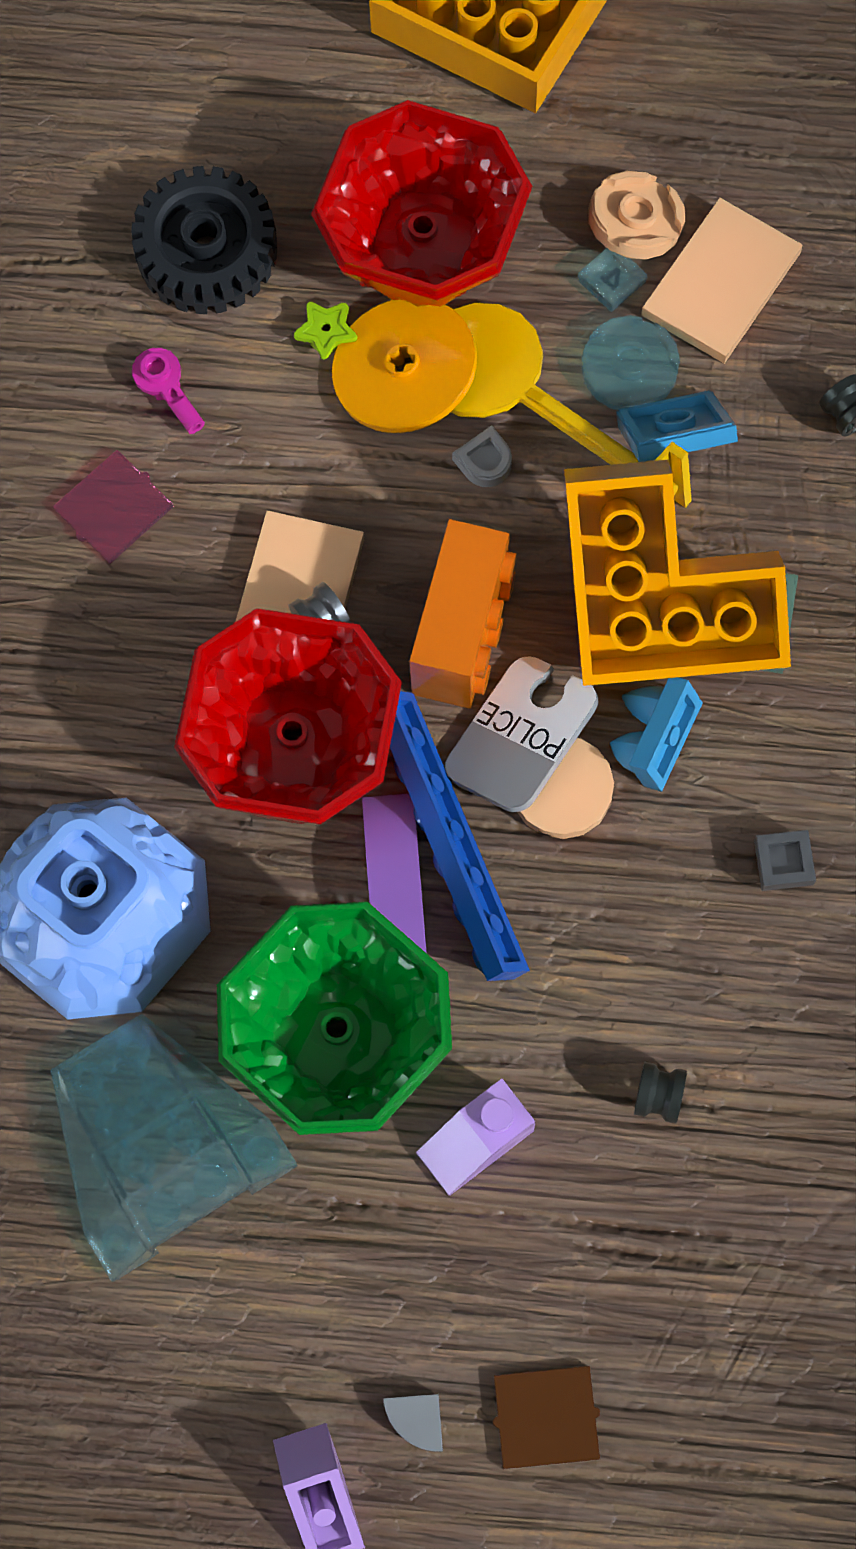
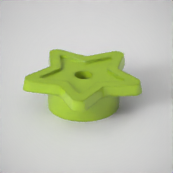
(325, 341)

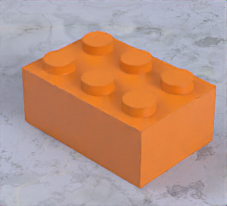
(462, 614)

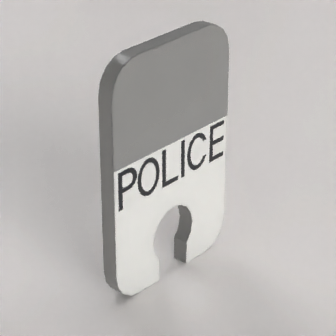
(515, 744)

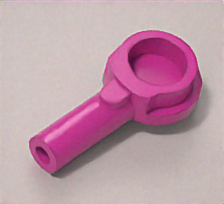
(158, 374)

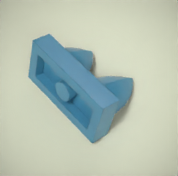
(669, 718)

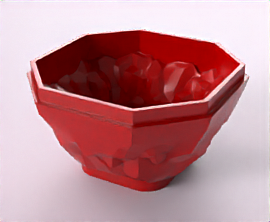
(421, 203)
(278, 678)

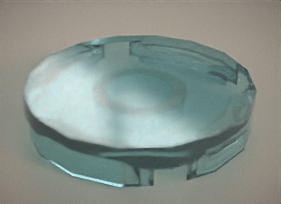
(630, 362)

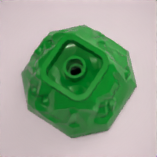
(325, 969)

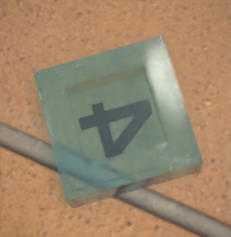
(612, 278)

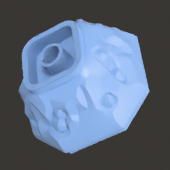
(123, 939)

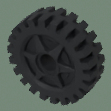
(197, 208)

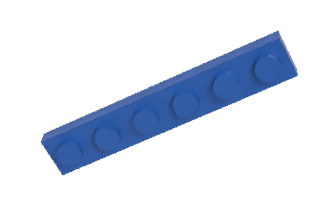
(453, 845)

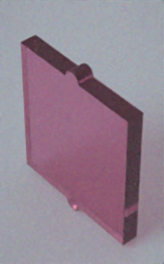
(113, 506)

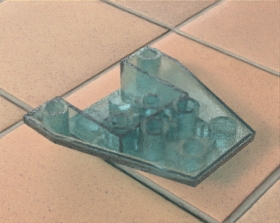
(155, 1142)

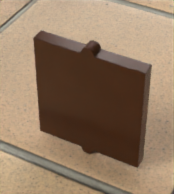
(546, 1417)

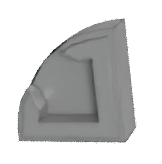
(416, 1420)

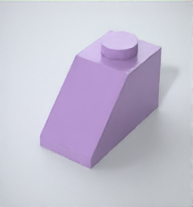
(476, 1137)
(317, 1490)

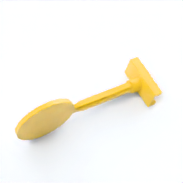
(507, 375)

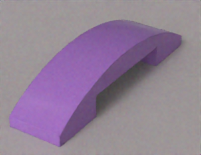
(394, 863)

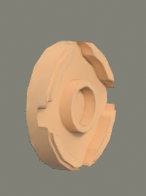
(636, 215)
(574, 795)

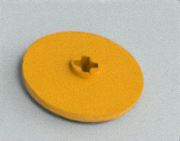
(427, 388)

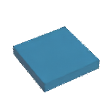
(688, 420)

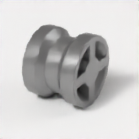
(321, 604)

